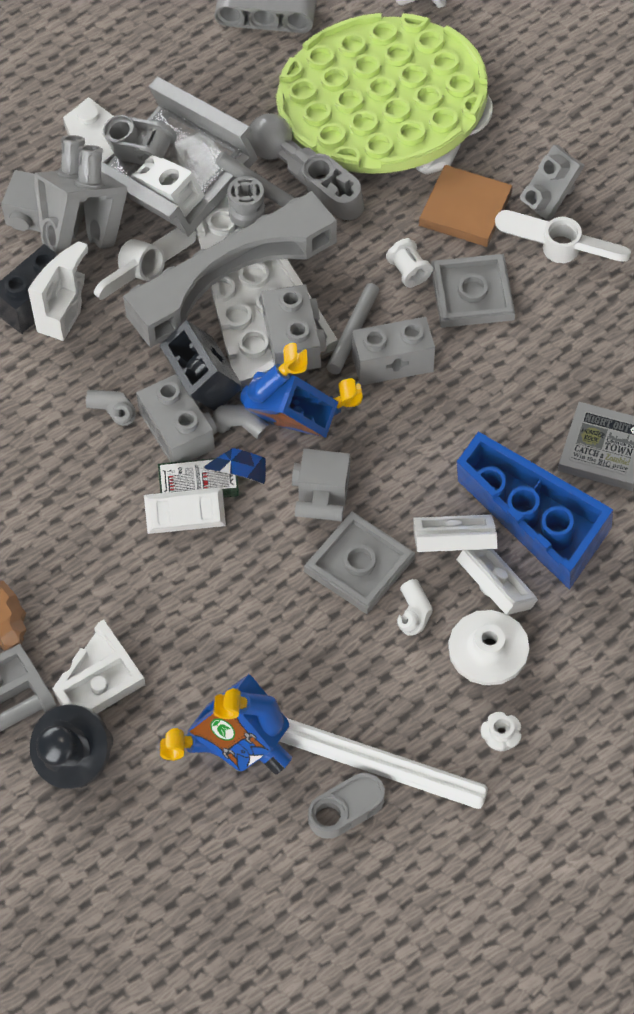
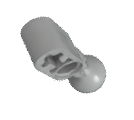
(273, 138)

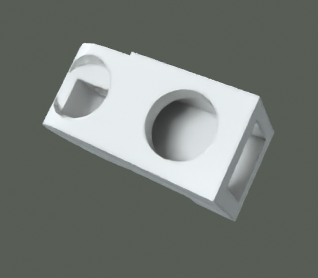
(170, 182)

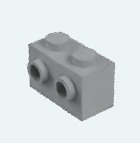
(291, 319)
(176, 420)

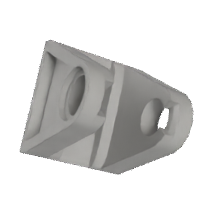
(76, 182)

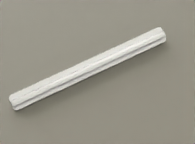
(385, 764)

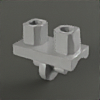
(552, 182)

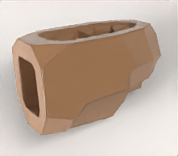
(11, 618)

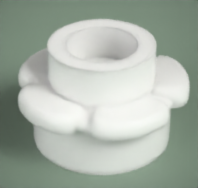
(500, 741)

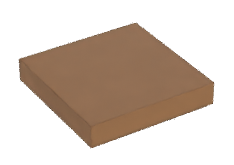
(465, 205)

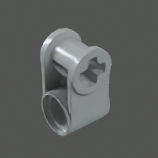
(137, 138)

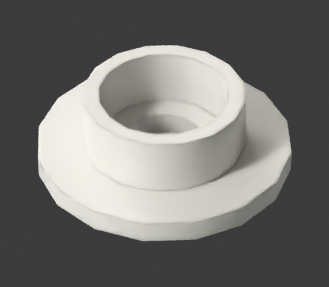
(484, 662)

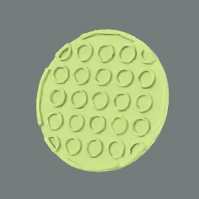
(383, 92)

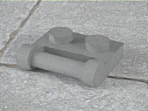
(16, 676)

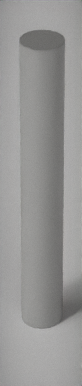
(238, 170)
(355, 322)

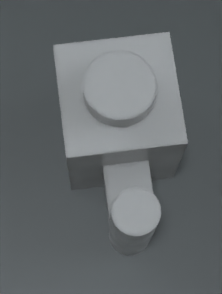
(323, 481)

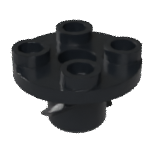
(70, 746)

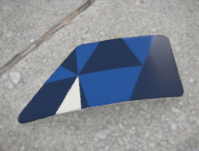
(240, 464)

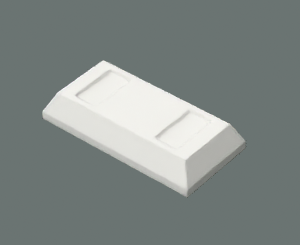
(184, 510)

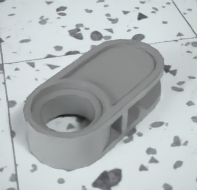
(353, 799)

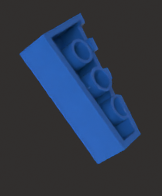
(537, 507)

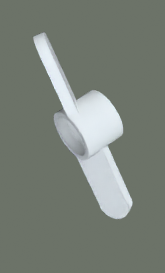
(543, 232)
(143, 260)

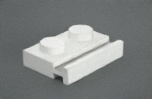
(455, 533)

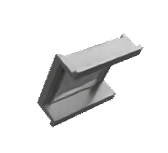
(200, 139)

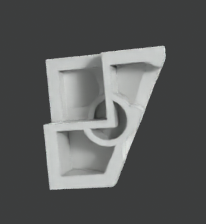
(57, 293)

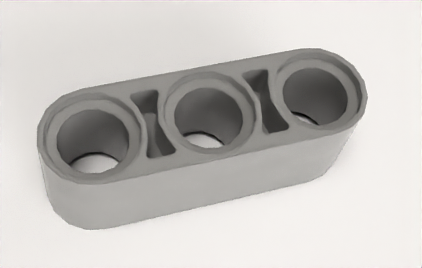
(272, 15)

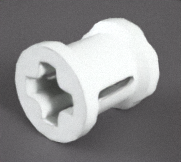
(409, 262)

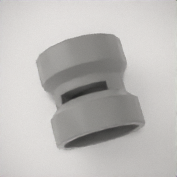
(245, 200)

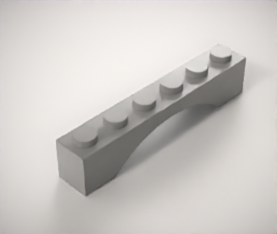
(290, 232)

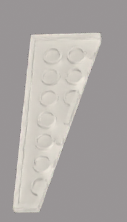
(240, 300)

